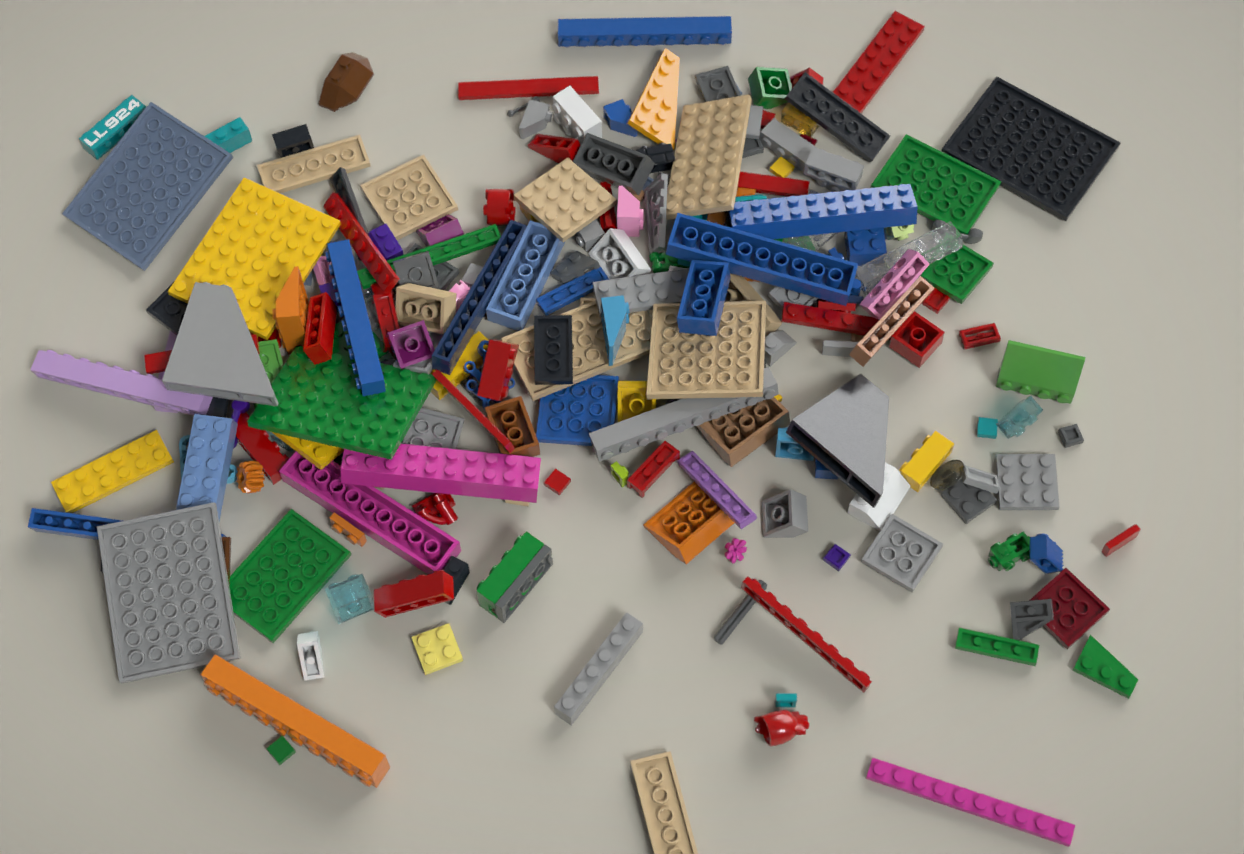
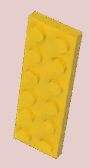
(112, 472)

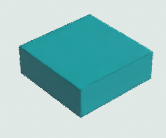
(987, 428)
(786, 700)

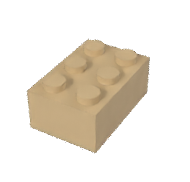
(427, 304)

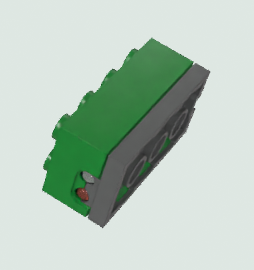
(514, 576)

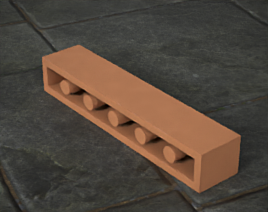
(891, 321)

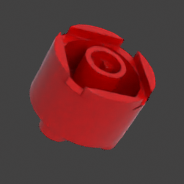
(499, 206)

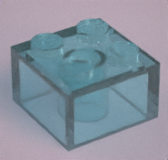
(350, 598)

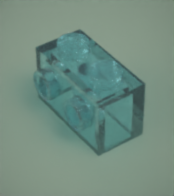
(1019, 417)

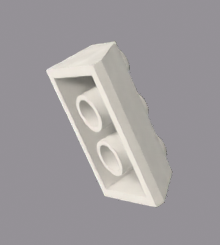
(619, 255)
(894, 491)

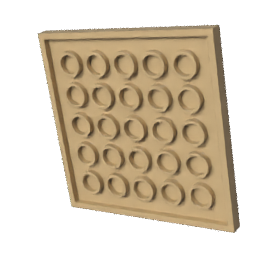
(707, 364)

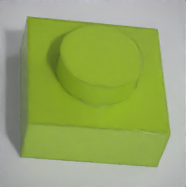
(620, 473)

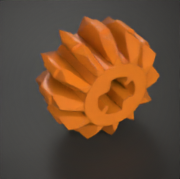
(250, 477)

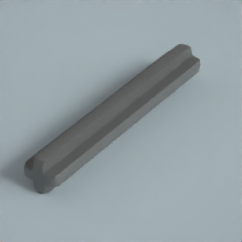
(736, 617)

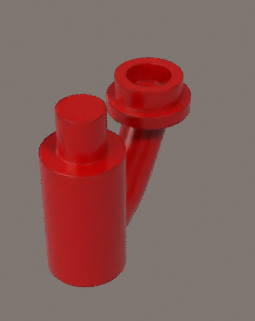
(444, 508)

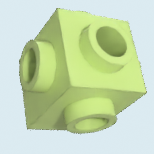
(899, 232)

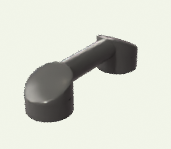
(974, 235)

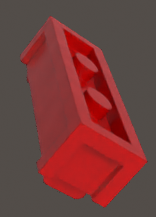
(386, 316)
(653, 468)

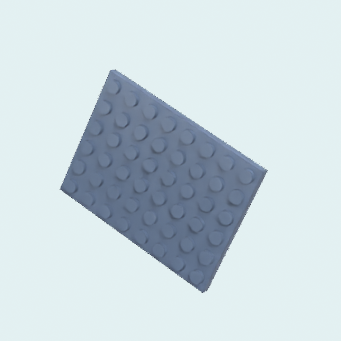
(147, 186)

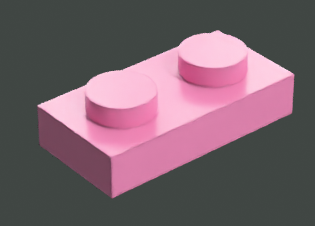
(322, 271)

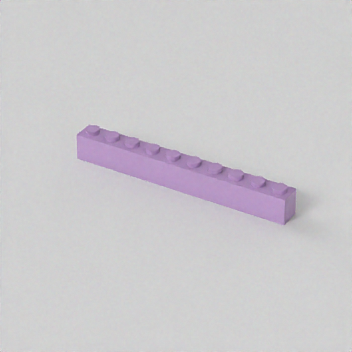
(116, 382)

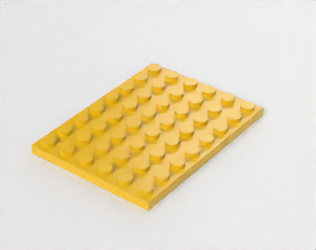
(255, 250)

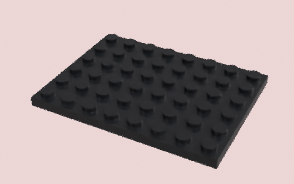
(1031, 148)

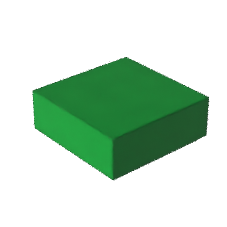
(281, 750)

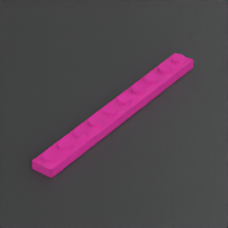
(971, 802)

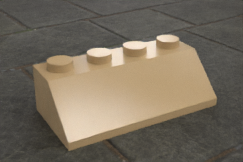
(741, 290)

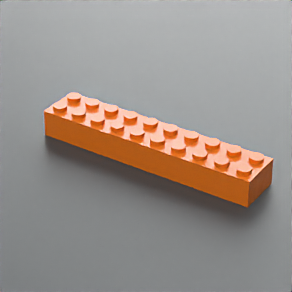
(295, 721)

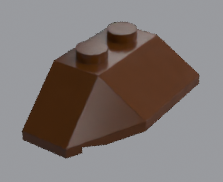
(345, 81)

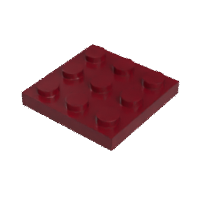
(1074, 607)

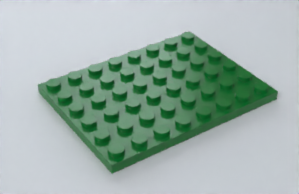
(326, 407)

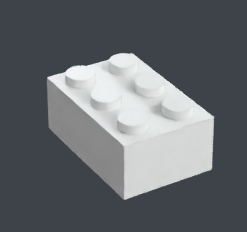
(575, 115)

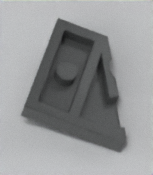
(573, 267)
(1030, 616)

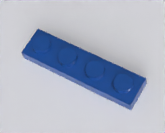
(570, 291)

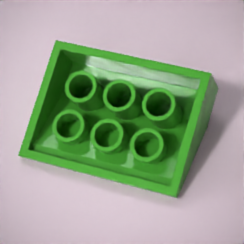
(1040, 372)

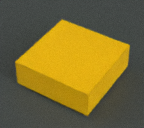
(781, 168)

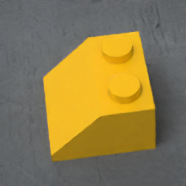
(633, 399)

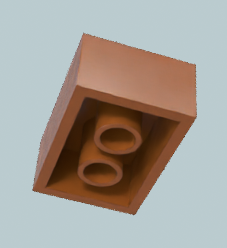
(515, 424)

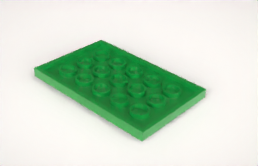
(941, 184)
(284, 575)

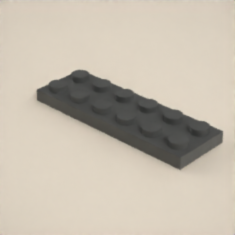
(719, 85)

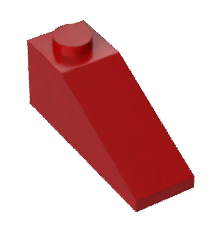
(555, 147)

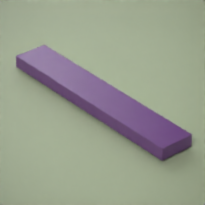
(717, 490)

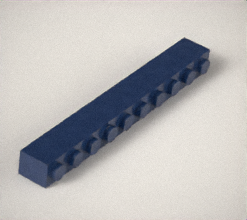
(476, 302)

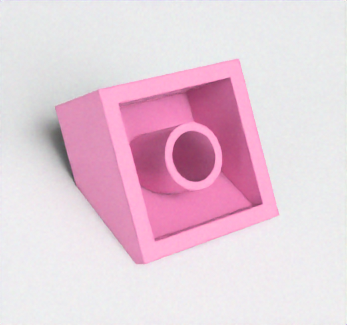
(629, 213)

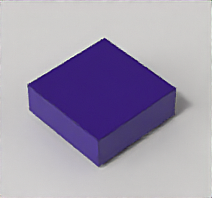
(836, 557)

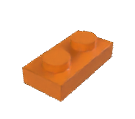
(353, 534)

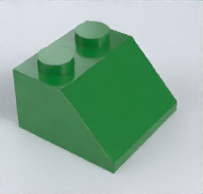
(769, 86)

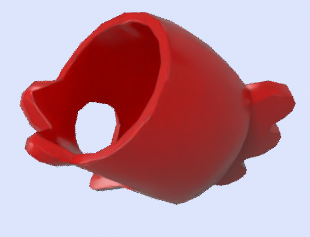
(781, 726)

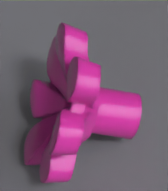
(735, 550)

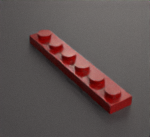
(827, 319)

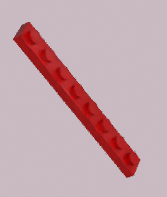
(361, 243)
(811, 638)

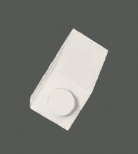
(310, 655)

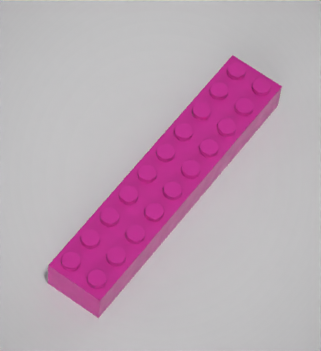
(446, 472)
(373, 514)

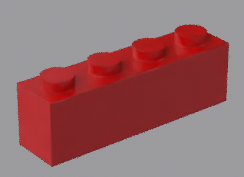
(320, 328)
(260, 448)
(413, 593)

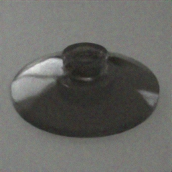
(947, 474)

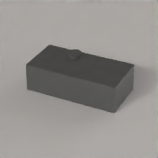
(613, 163)

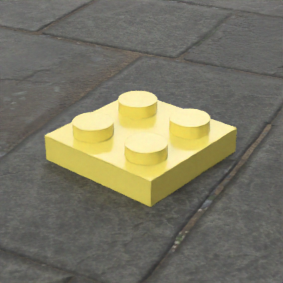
(437, 649)

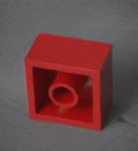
(916, 339)

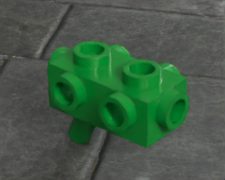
(1004, 554)

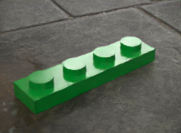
(997, 646)

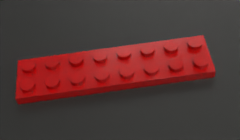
(878, 61)

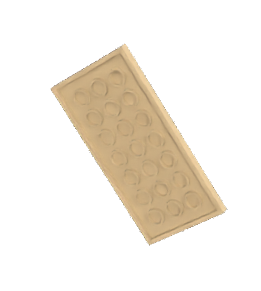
(708, 157)
(587, 347)

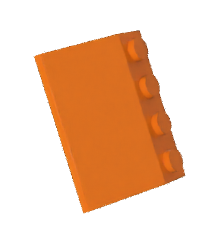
(292, 312)
(688, 523)

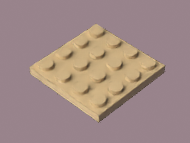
(409, 197)
(565, 199)

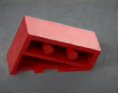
(497, 369)

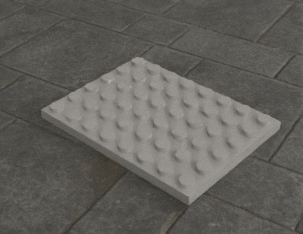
(167, 592)

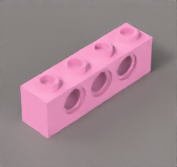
(894, 284)

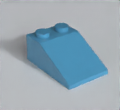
(614, 320)

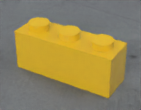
(926, 460)

